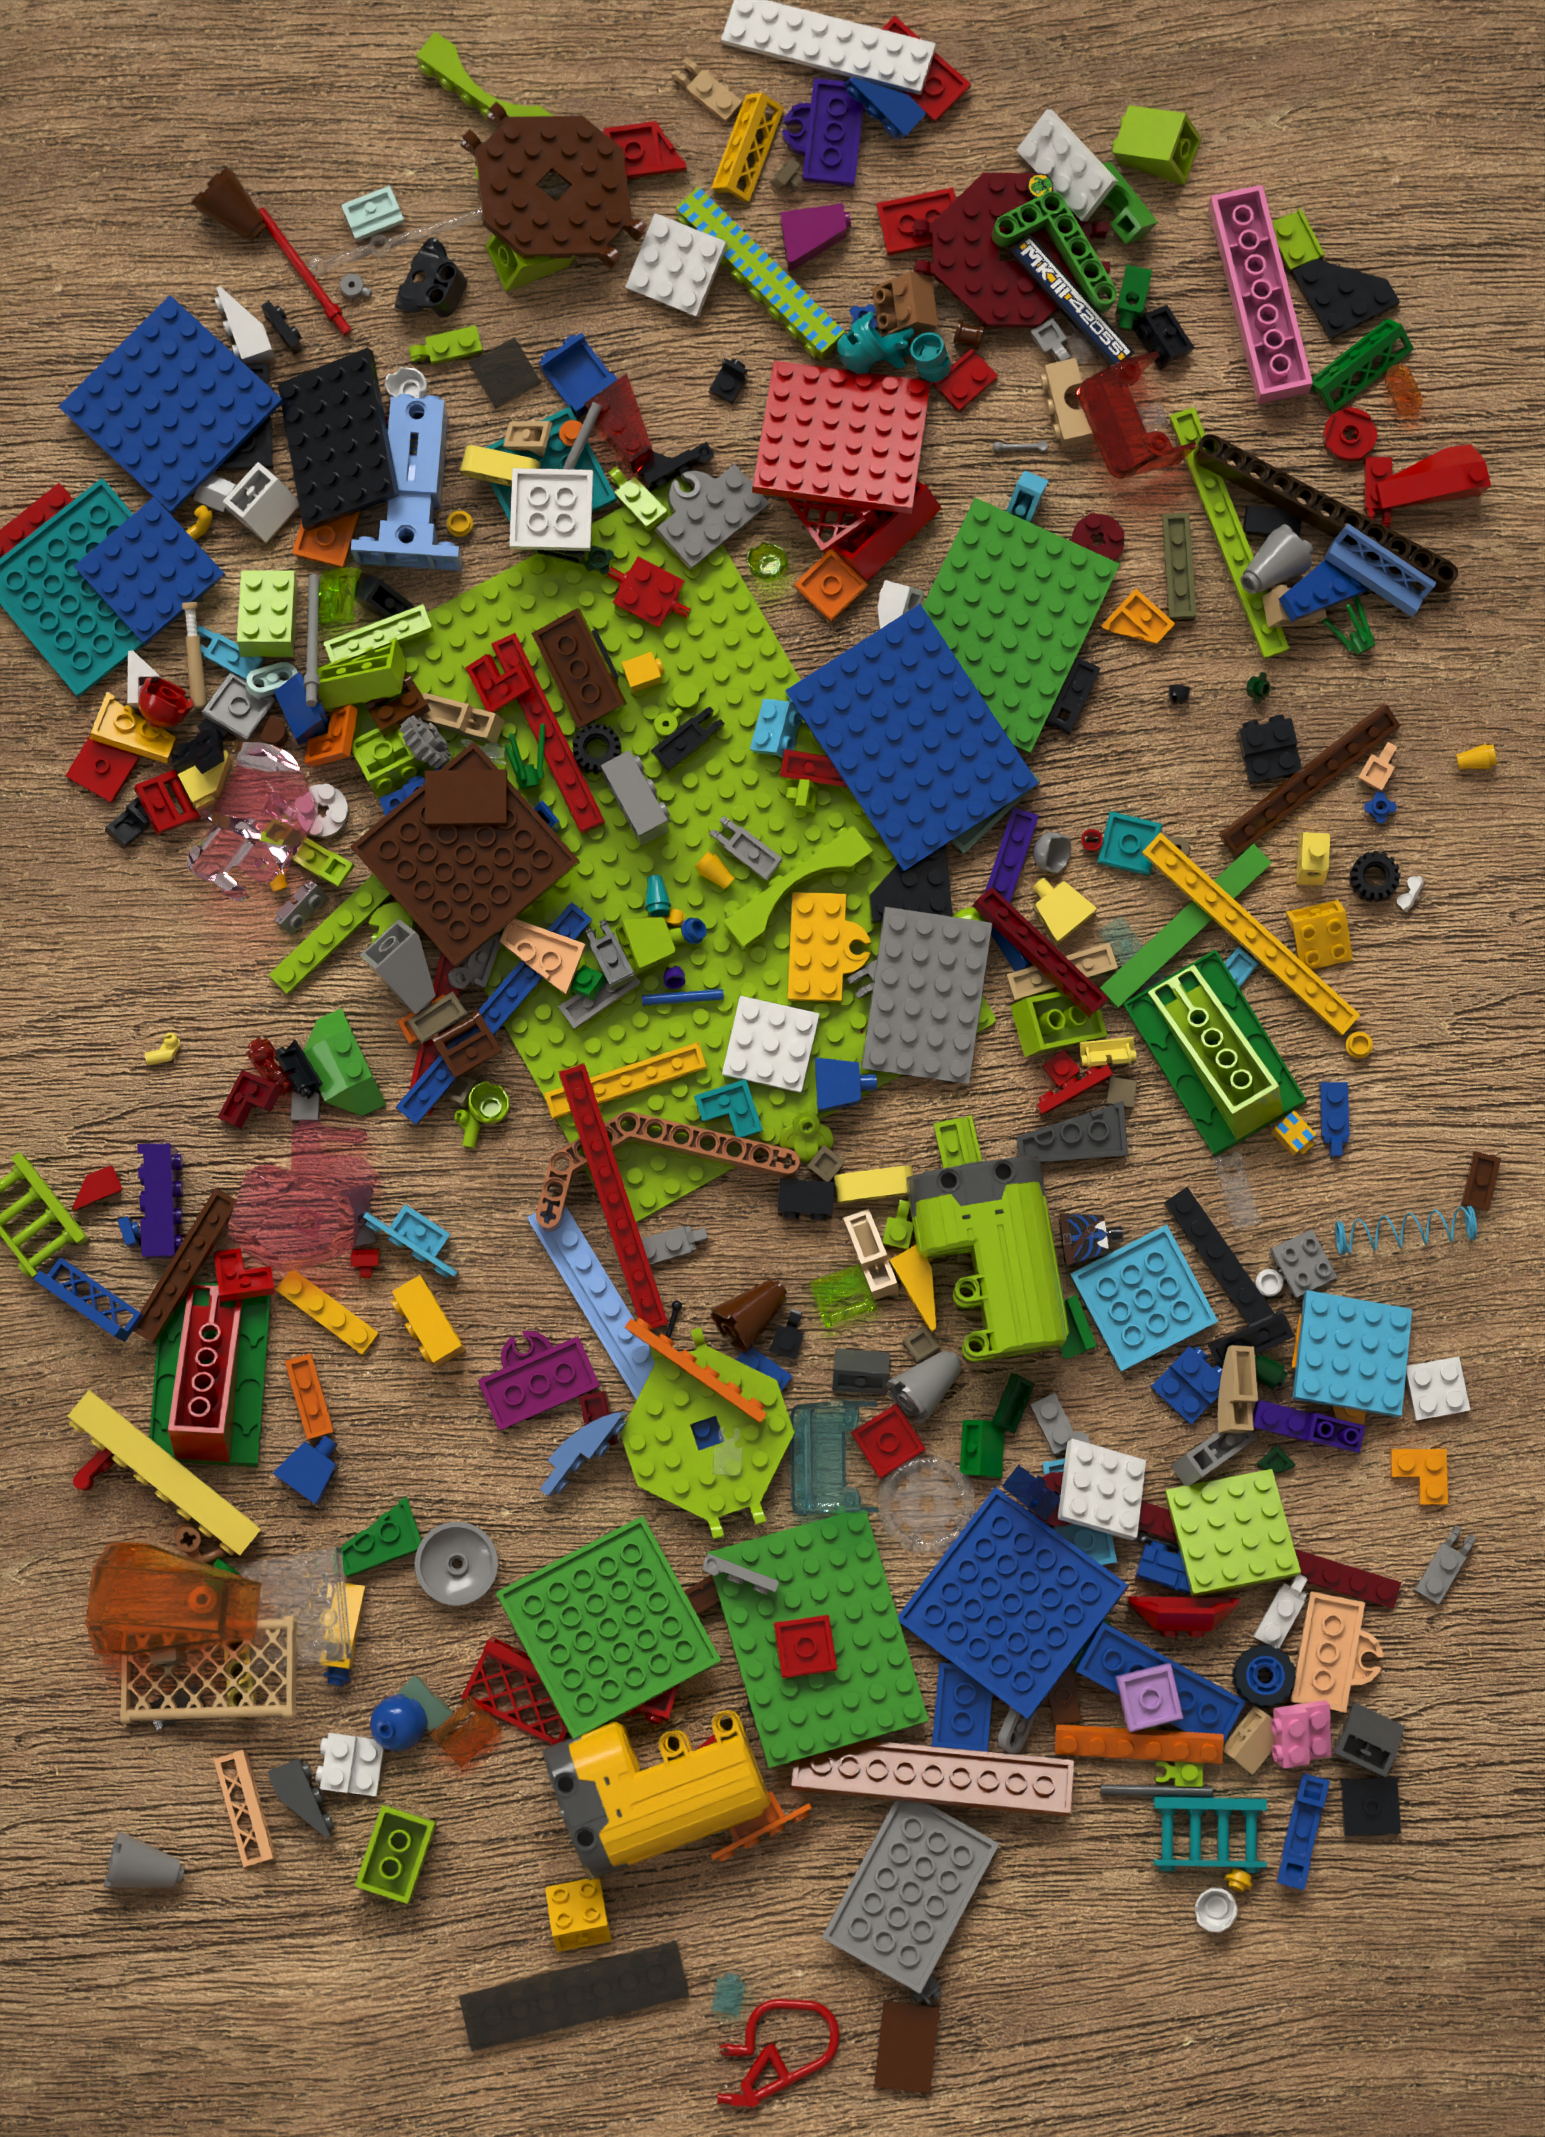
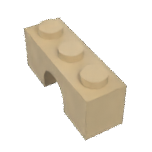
(1071, 424)

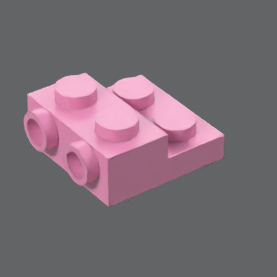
(1301, 1733)

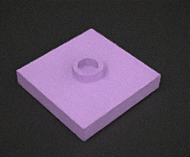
(1149, 1697)

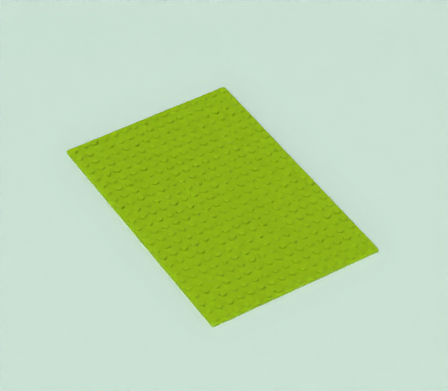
(735, 665)

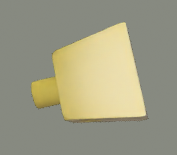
(1312, 857)
(1061, 909)

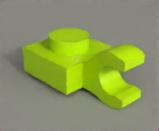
(898, 1229)

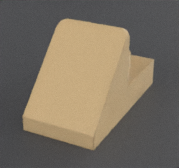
(528, 436)

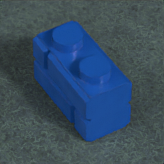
(1162, 1567)

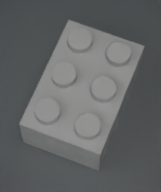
(636, 797)

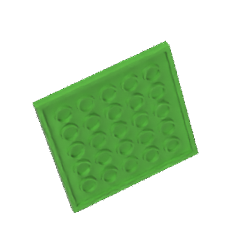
(608, 1627)

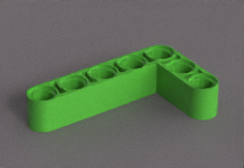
(1064, 243)

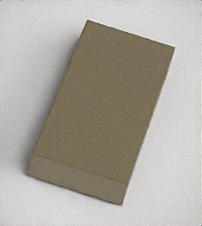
(437, 1017)

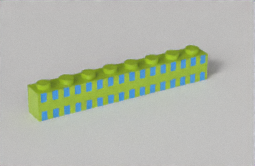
(762, 276)

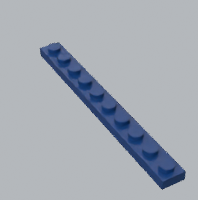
(495, 1013)

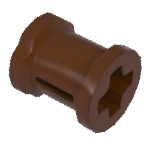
(968, 334)

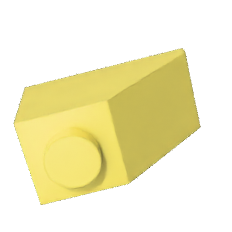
(205, 786)

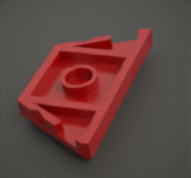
(646, 150)

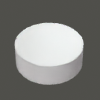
(1269, 1282)

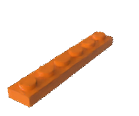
(687, 1362)
(1139, 1744)

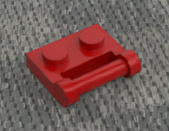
(160, 806)

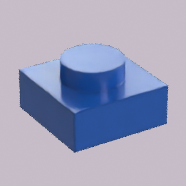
(130, 1231)

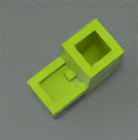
(386, 916)

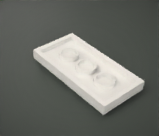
(1072, 167)

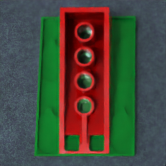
(211, 1379)

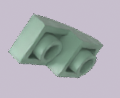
(435, 1708)

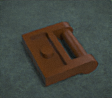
(396, 712)
(471, 1051)

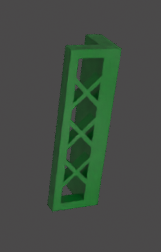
(1355, 358)

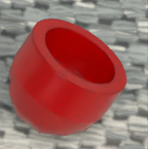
(1091, 845)

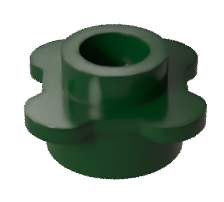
(594, 554)
(1258, 687)

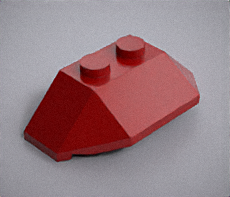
(1182, 1613)

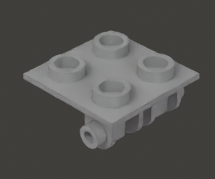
(1303, 1263)

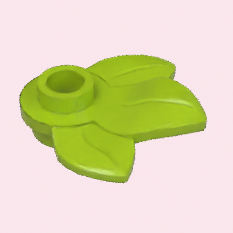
(806, 1140)

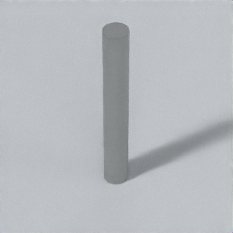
(582, 436)

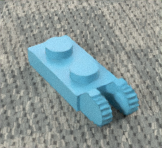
(227, 654)

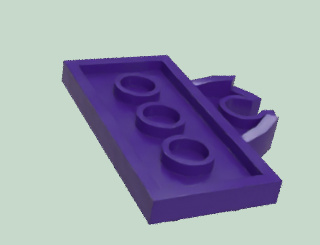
(828, 134)

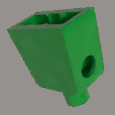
(1134, 287)

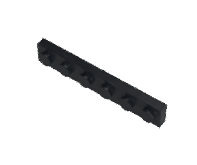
(1218, 1256)

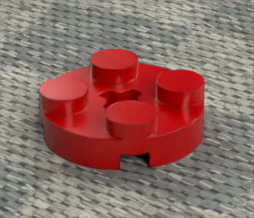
(1351, 449)

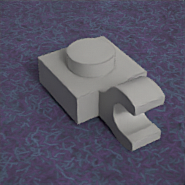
(1051, 339)

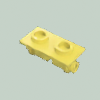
(1107, 1051)

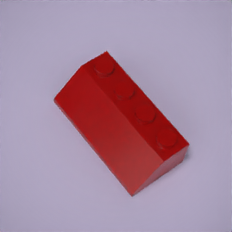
(874, 545)

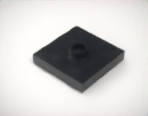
(1370, 1806)

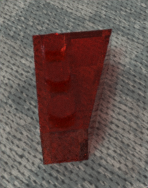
(622, 424)

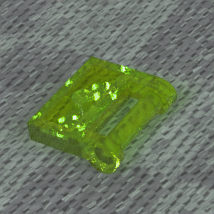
(331, 595)
(839, 1287)

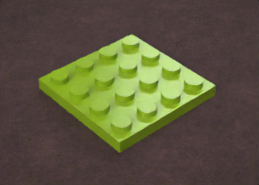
(1232, 1532)

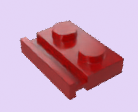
(966, 380)

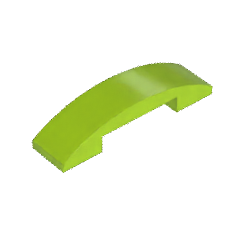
(320, 861)

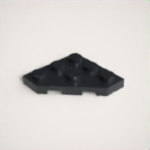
(1343, 296)
(918, 889)

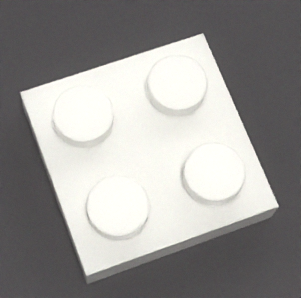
(1437, 1388)

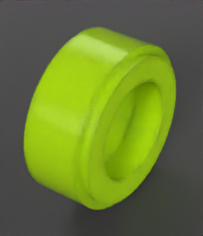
(686, 695)

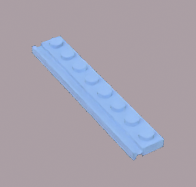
(596, 1298)

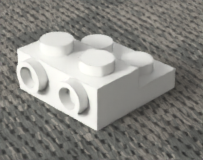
(350, 1764)

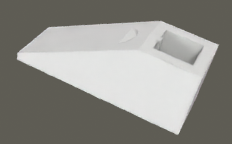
(249, 334)

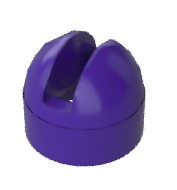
(674, 983)

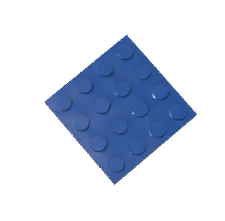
(149, 570)

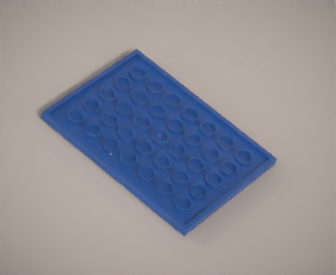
(911, 737)

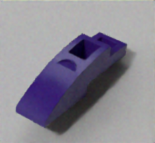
(1308, 1426)

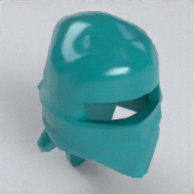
(865, 346)

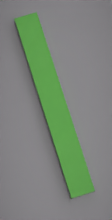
(1180, 930)

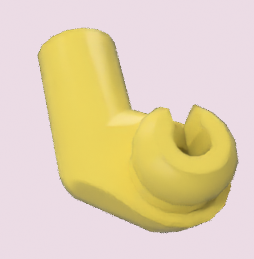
(166, 1052)

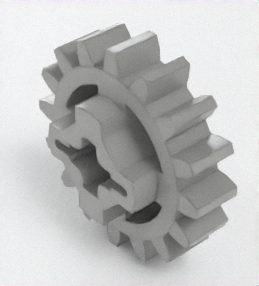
(425, 741)

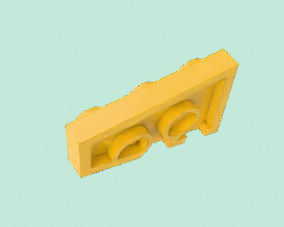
(127, 731)

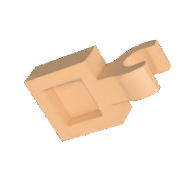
(1378, 770)

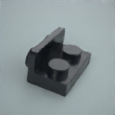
(1162, 333)

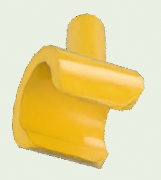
(675, 918)

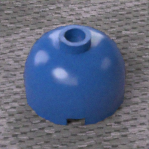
(398, 1723)

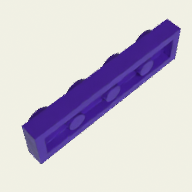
(1012, 852)

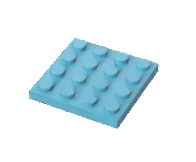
(1143, 1298)
(1352, 1353)

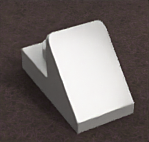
(137, 673)

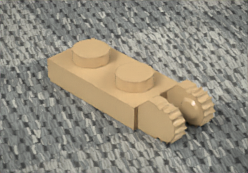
(708, 91)

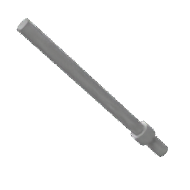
(311, 678)

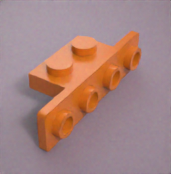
(771, 1821)

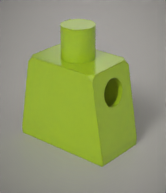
(647, 942)

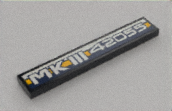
(1070, 301)

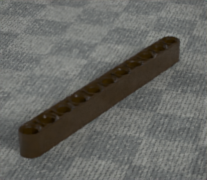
(1316, 502)

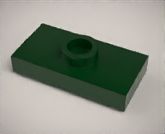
(1013, 1403)

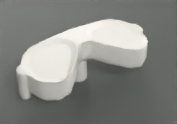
(1407, 900)

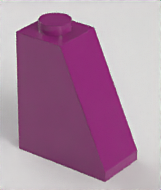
(812, 231)

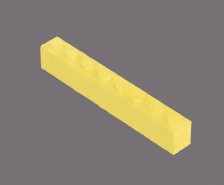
(164, 1472)

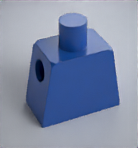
(840, 1084)
(309, 1469)

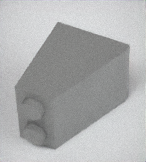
(402, 966)

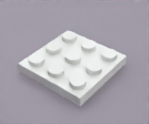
(676, 265)
(551, 509)
(770, 1044)
(1101, 1489)

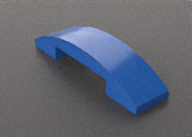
(1302, 1831)

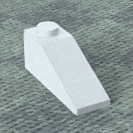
(896, 600)

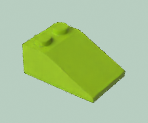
(1054, 1023)

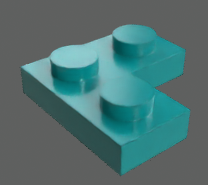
(732, 1101)

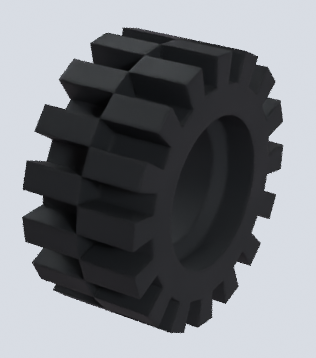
(587, 735)
(1374, 892)

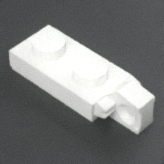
(1282, 1612)

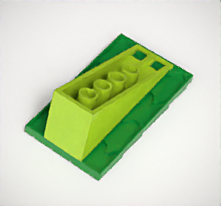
(1214, 1053)

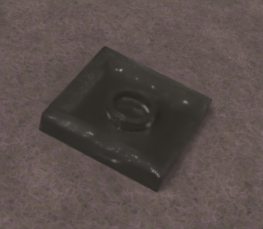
(505, 373)

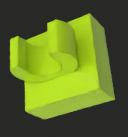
(804, 796)

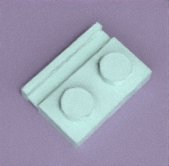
(373, 213)

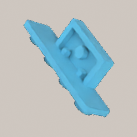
(418, 1234)

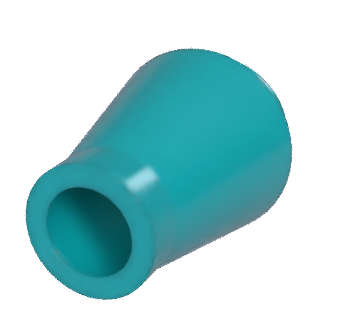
(657, 899)

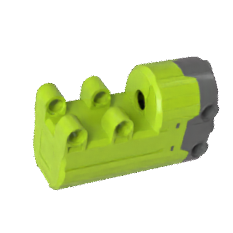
(1004, 1222)

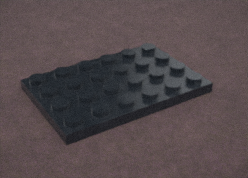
(338, 439)

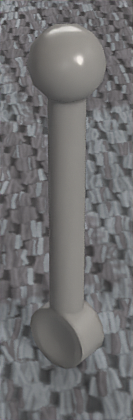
(1041, 446)

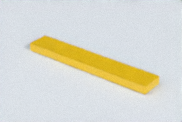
(634, 1077)

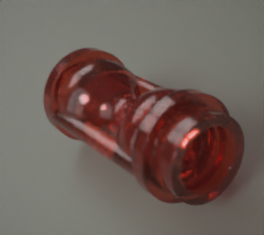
(262, 1054)

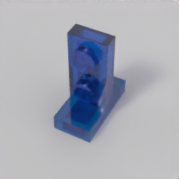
(1031, 1492)

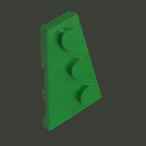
(384, 1541)

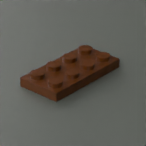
(579, 668)

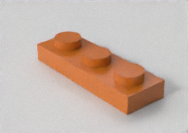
(309, 1396)

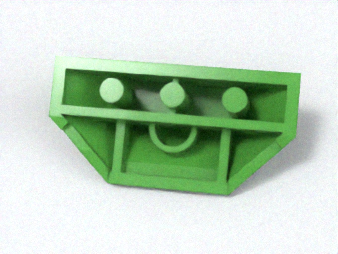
(342, 1066)

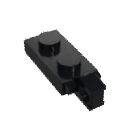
(660, 476)

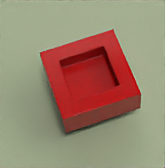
(1061, 1068)

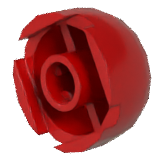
(163, 703)

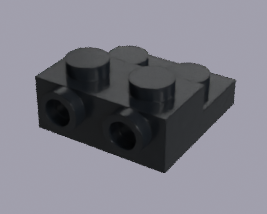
(1269, 749)

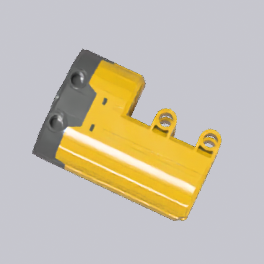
(632, 1814)

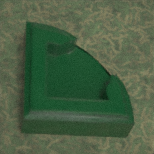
(1276, 1460)

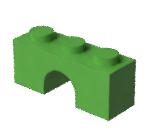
(1132, 216)

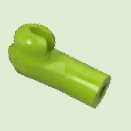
(469, 1125)

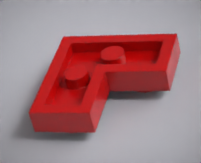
(496, 689)
(238, 1283)

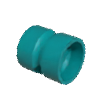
(930, 357)

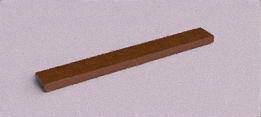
(1309, 780)

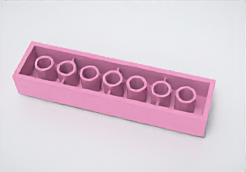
(1260, 294)

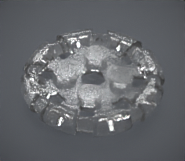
(909, 1504)

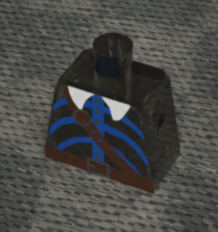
(1086, 1237)

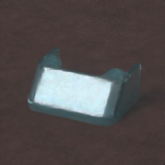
(819, 1458)

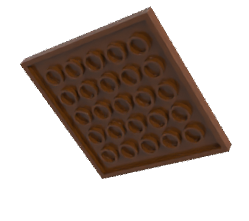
(464, 878)

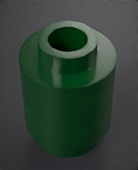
(1269, 1371)

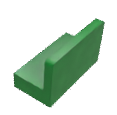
(1080, 1336)
(981, 1449)

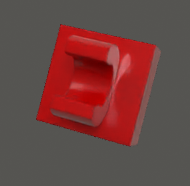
(365, 1259)

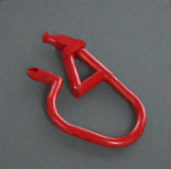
(770, 2052)

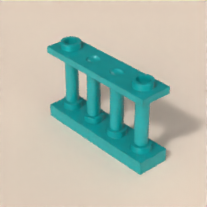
(1223, 1808)

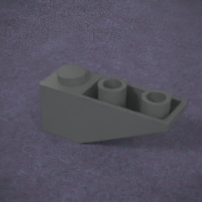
(296, 1790)

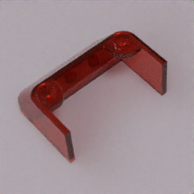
(1118, 426)

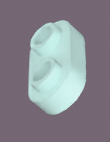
(269, 679)

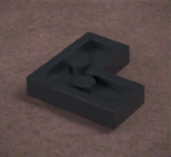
(204, 751)

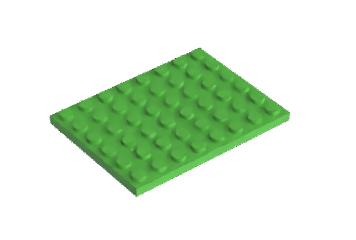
(1016, 613)
(820, 1571)

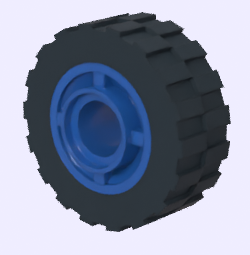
(1280, 1670)

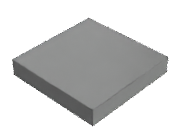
(237, 709)

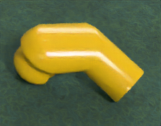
(201, 526)

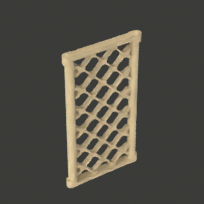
(288, 1711)

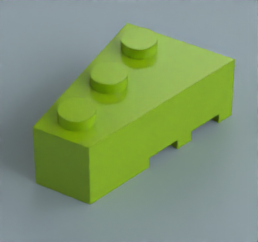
(363, 678)

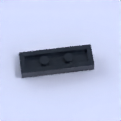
(1260, 1335)

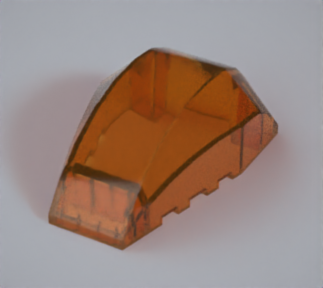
(163, 1601)

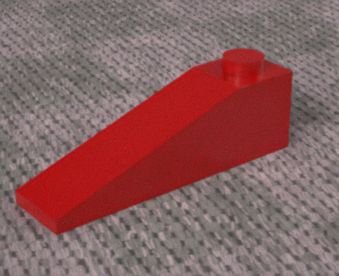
(1444, 476)

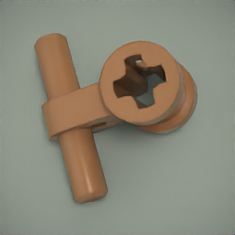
(192, 1546)

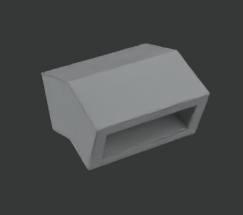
(213, 492)

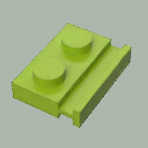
(1296, 240)
(957, 1142)

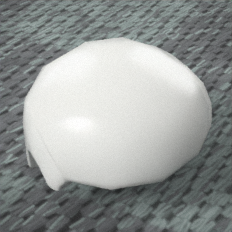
(406, 382)
(1216, 1910)

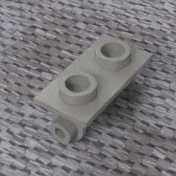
(309, 899)

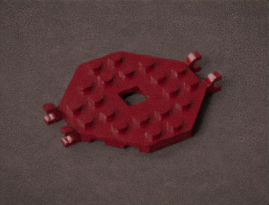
(968, 258)

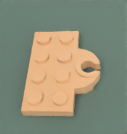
(1332, 1651)

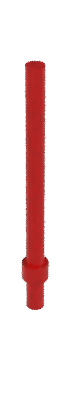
(331, 310)

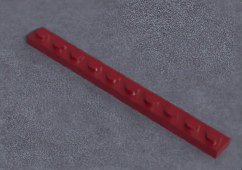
(1316, 1569)

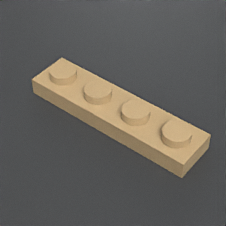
(1090, 962)

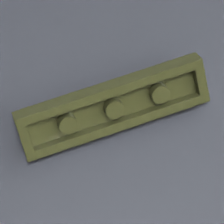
(1179, 566)

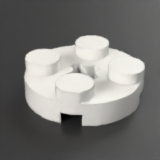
(336, 814)

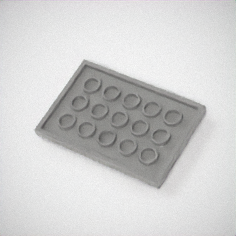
(926, 995)
(910, 1892)

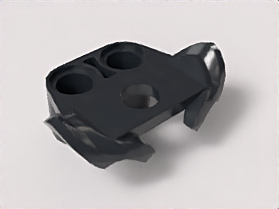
(442, 285)

